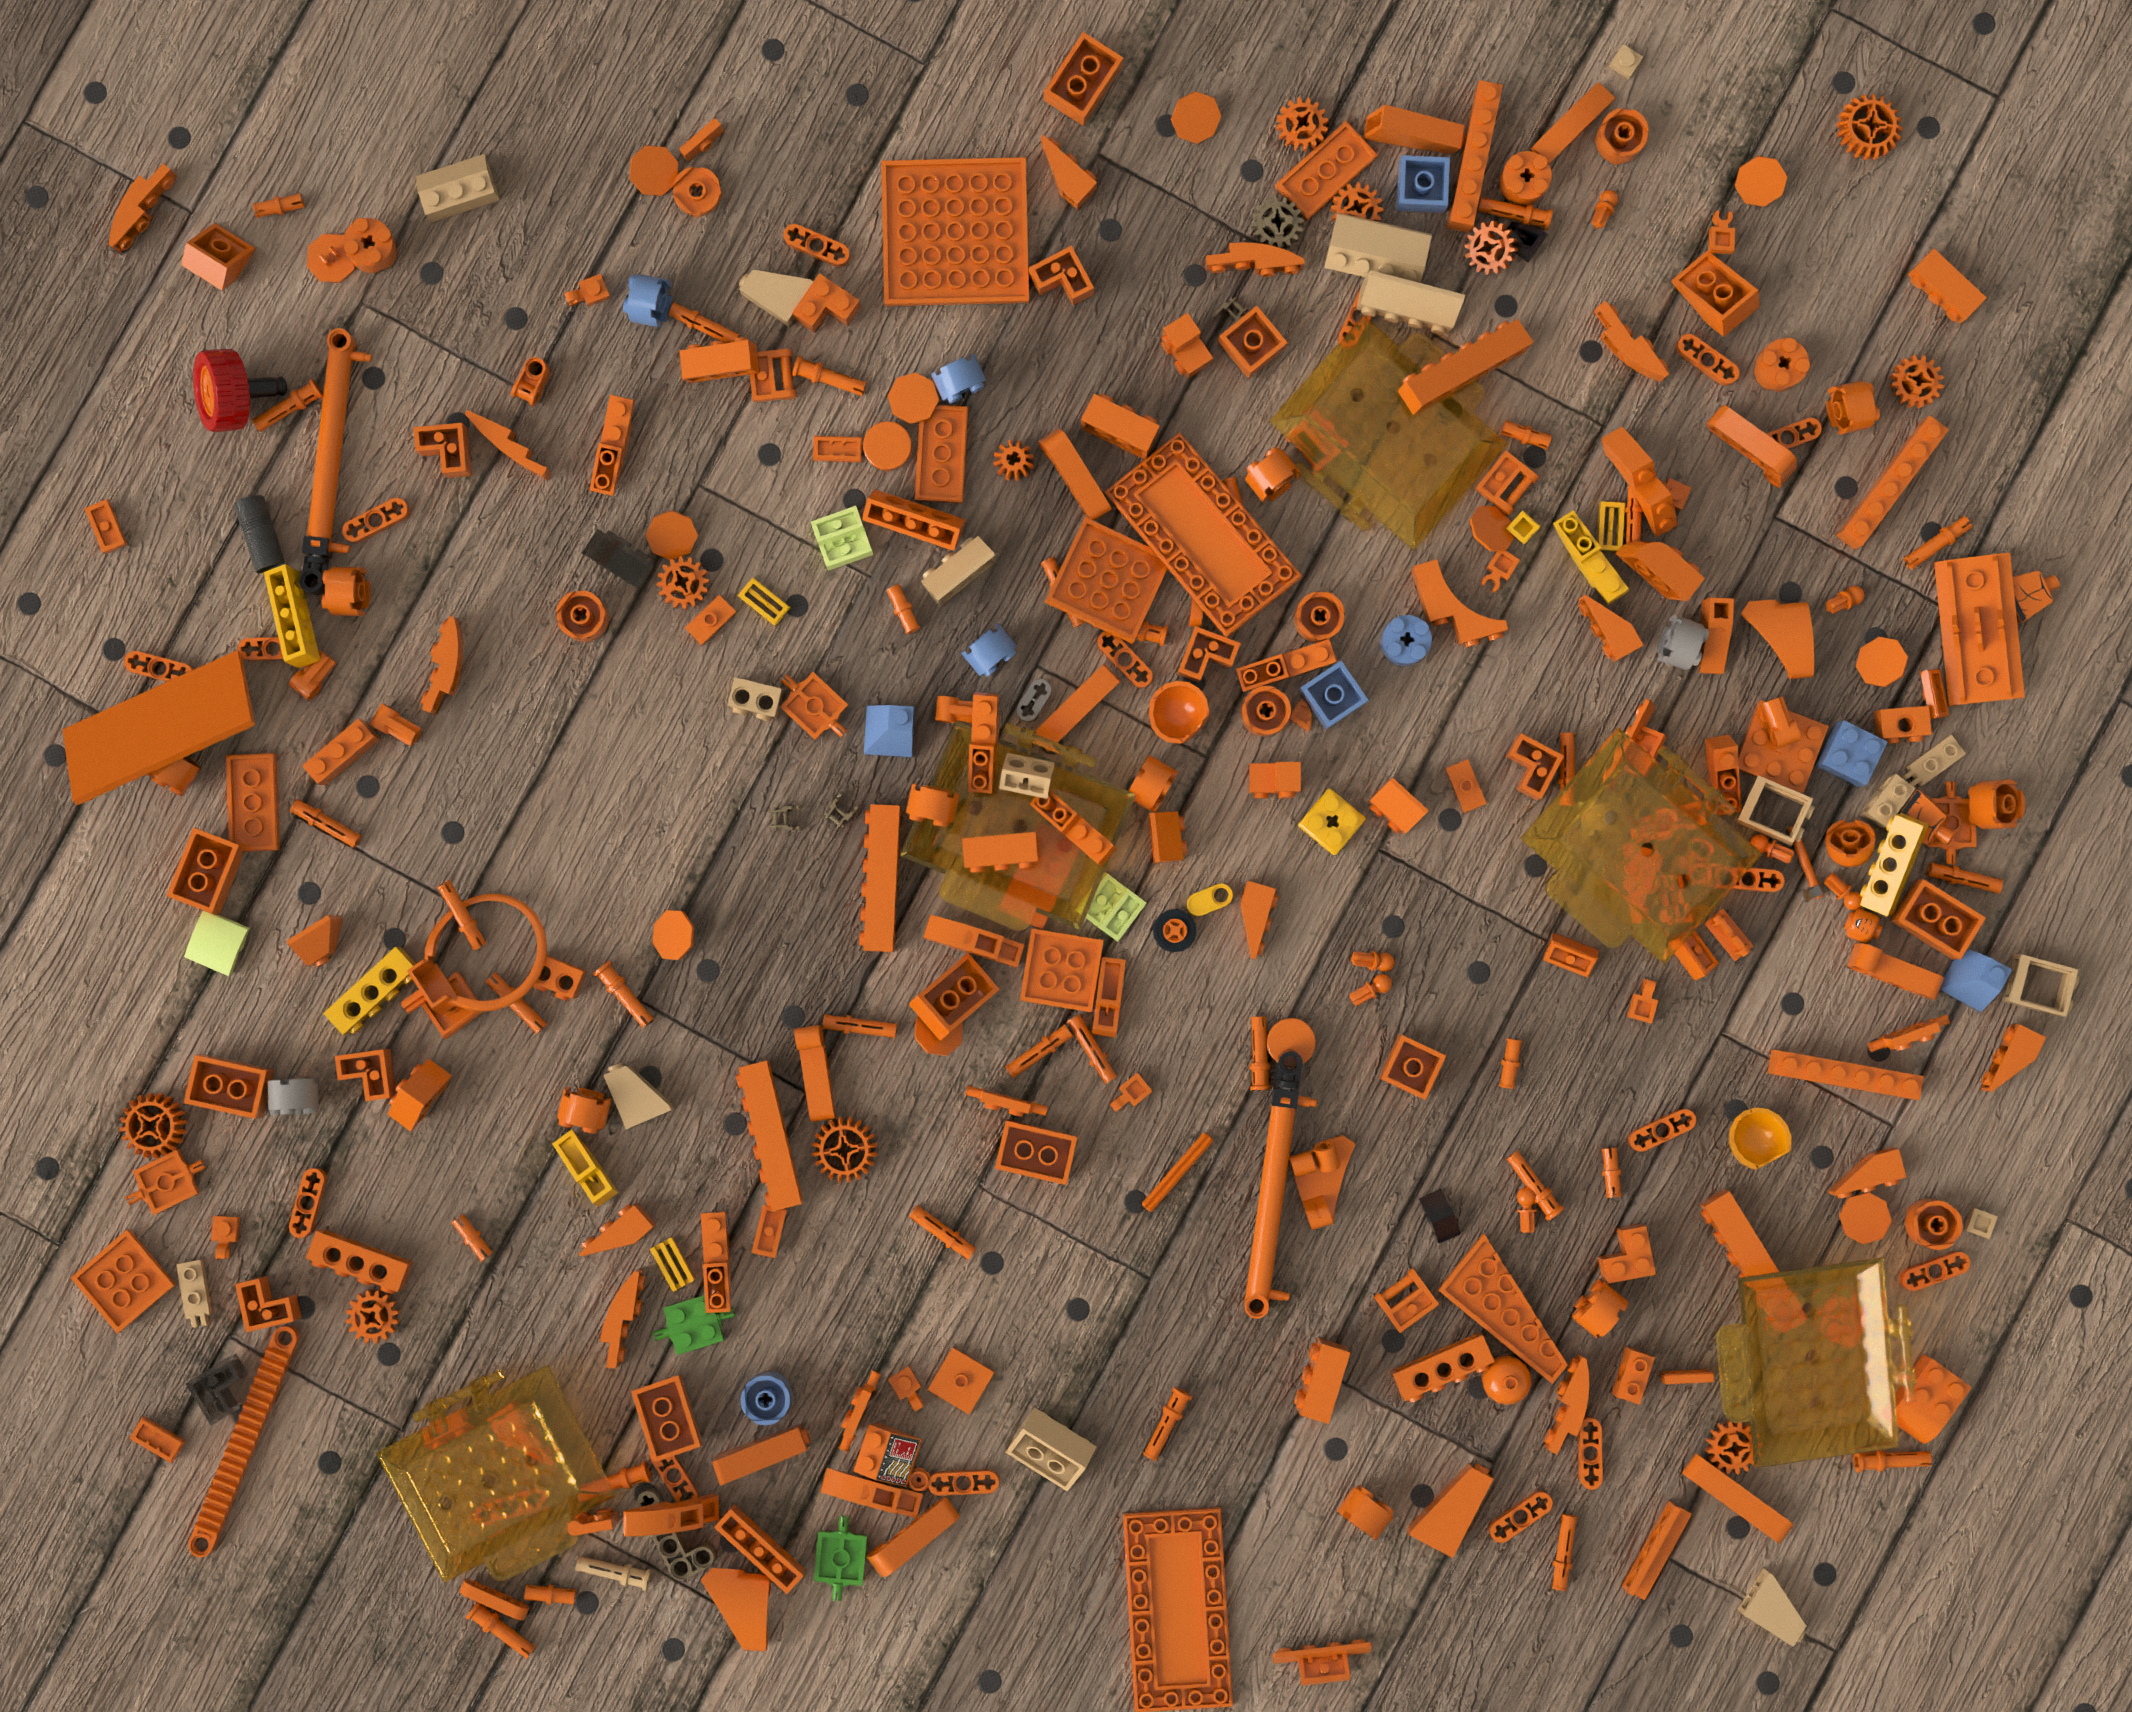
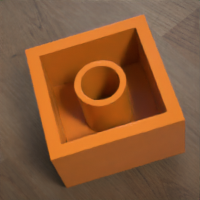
(1252, 342)
(1412, 1066)

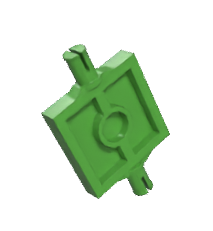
(691, 1326)
(840, 1558)

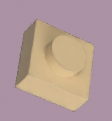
(1625, 61)
(1980, 1223)

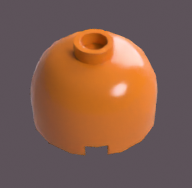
(1850, 842)
(1507, 1380)

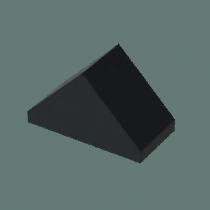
(1527, 241)
(1440, 1216)

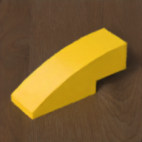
(585, 1168)

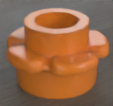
(923, 1484)

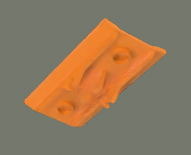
(1979, 629)

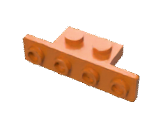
(1645, 737)
(1324, 1663)

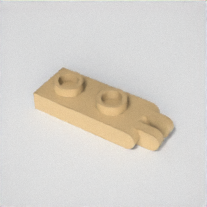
(1934, 761)
(194, 1292)

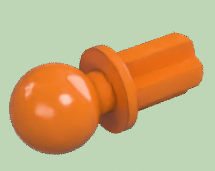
(1604, 208)
(1845, 599)
(1774, 850)
(1851, 898)
(1383, 961)
(1381, 984)
(1526, 1198)

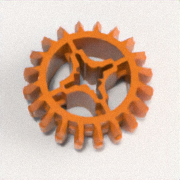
(1873, 108)
(137, 1137)
(823, 1153)

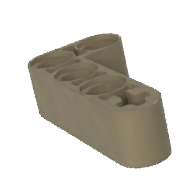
(682, 1552)

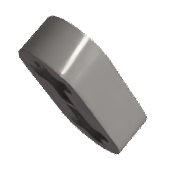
(1029, 696)

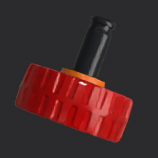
(225, 391)

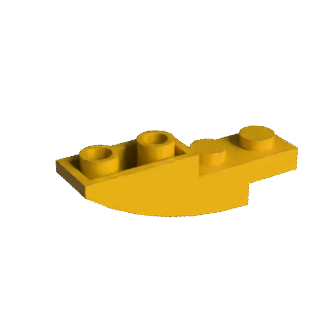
(1589, 558)

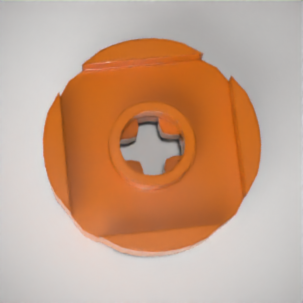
(697, 177)

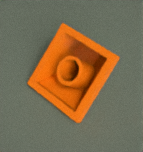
(317, 941)

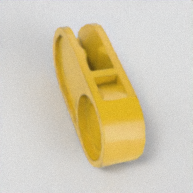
(1204, 901)

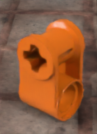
(530, 382)

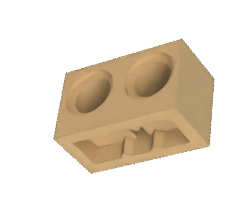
(757, 693)
(1027, 775)
(1887, 801)

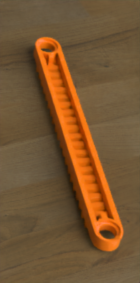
(243, 1441)

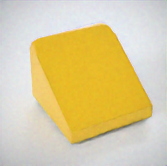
(1523, 527)

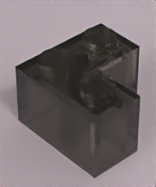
(617, 557)
(212, 1389)

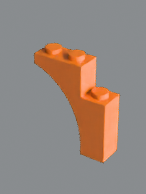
(1641, 477)
(1441, 604)

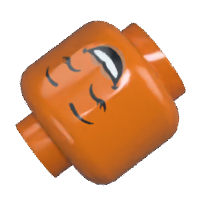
(1862, 926)

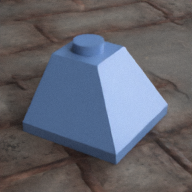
(889, 730)
(1975, 979)

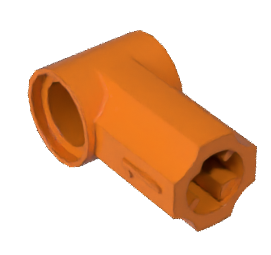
(308, 680)
(952, 710)
(390, 722)
(1782, 729)

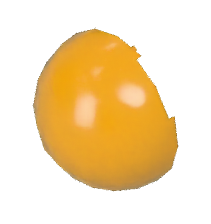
(1759, 1137)

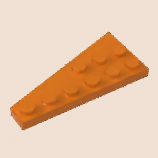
(1492, 1298)

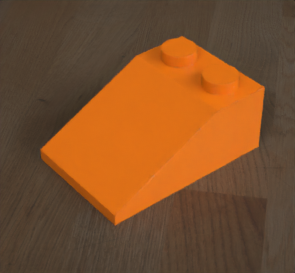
(1717, 293)

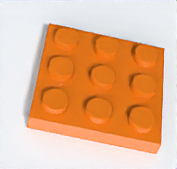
(1786, 765)
(1061, 970)
(123, 1281)

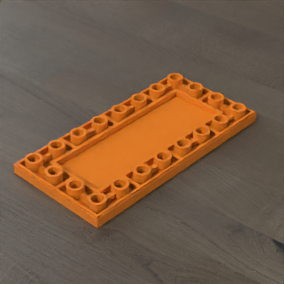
(1203, 535)
(158, 727)
(1177, 1609)

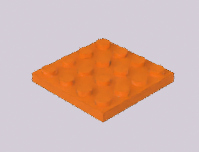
(1107, 580)

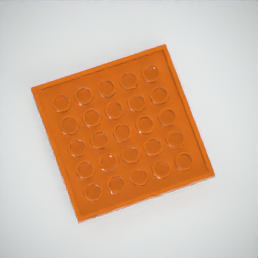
(955, 231)

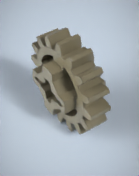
(1268, 225)

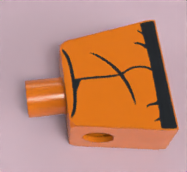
(2033, 593)
(1926, 810)

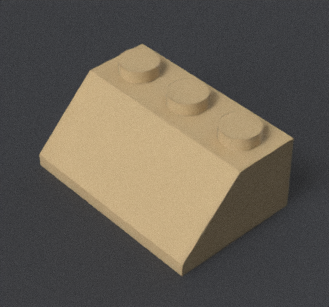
(457, 188)
(958, 570)
(1051, 1449)

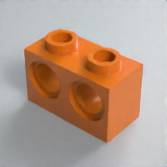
(558, 971)

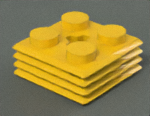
(1315, 821)

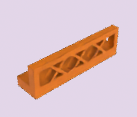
(1656, 1550)

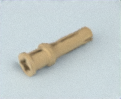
(584, 1565)

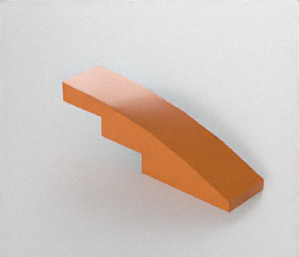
(1573, 122)
(503, 440)
(1078, 705)

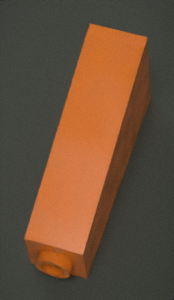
(1413, 130)
(760, 1453)
(1452, 1511)

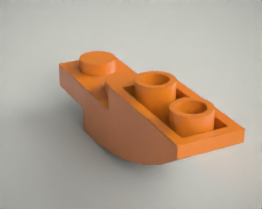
(131, 212)
(1264, 257)
(1634, 353)
(613, 445)
(449, 655)
(1286, 665)
(983, 742)
(1074, 827)
(973, 940)
(716, 1262)
(623, 1307)
(1575, 1395)
(871, 1493)
(671, 1517)

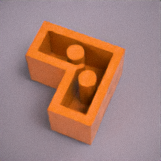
(1065, 270)
(823, 299)
(1184, 343)
(449, 442)
(1206, 647)
(1540, 765)
(1274, 778)
(373, 1067)
(418, 1093)
(1633, 1260)
(260, 1309)

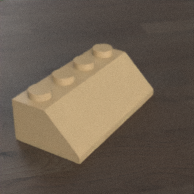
(1370, 245)
(1409, 302)

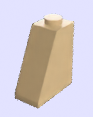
(774, 293)
(635, 1096)
(1772, 1609)

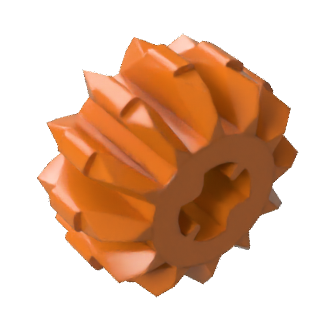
(1009, 452)

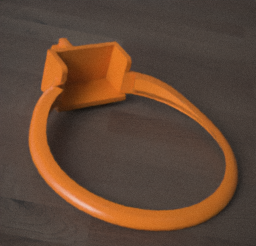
(436, 988)

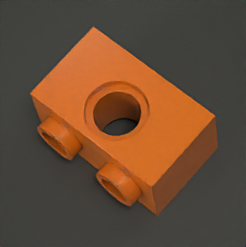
(1915, 717)
(1632, 1375)

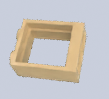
(1752, 799)
(2017, 977)

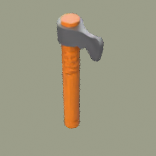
(1815, 890)

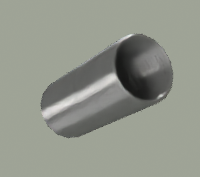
(259, 534)

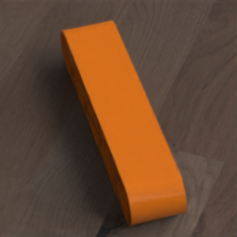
(1737, 1498)

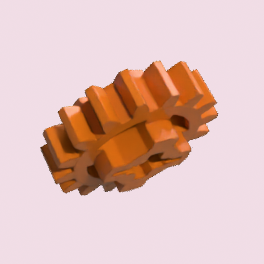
(1308, 131)
(1353, 199)
(1488, 238)
(1926, 377)
(673, 588)
(364, 1310)
(1722, 1447)

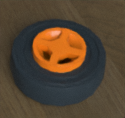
(1180, 924)

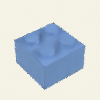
(1423, 184)
(1333, 695)
(1851, 753)

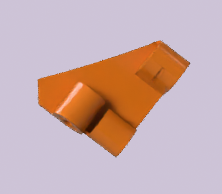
(1787, 631)
(1320, 1176)
(743, 1604)

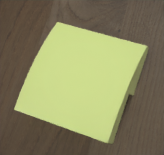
(841, 538)
(1114, 907)
(216, 942)

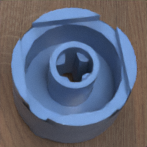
(648, 300)
(959, 378)
(1415, 630)
(990, 650)
(757, 1408)

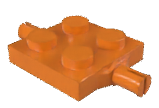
(814, 706)
(1959, 823)
(1902, 1038)
(995, 1101)
(166, 1182)
(853, 1417)

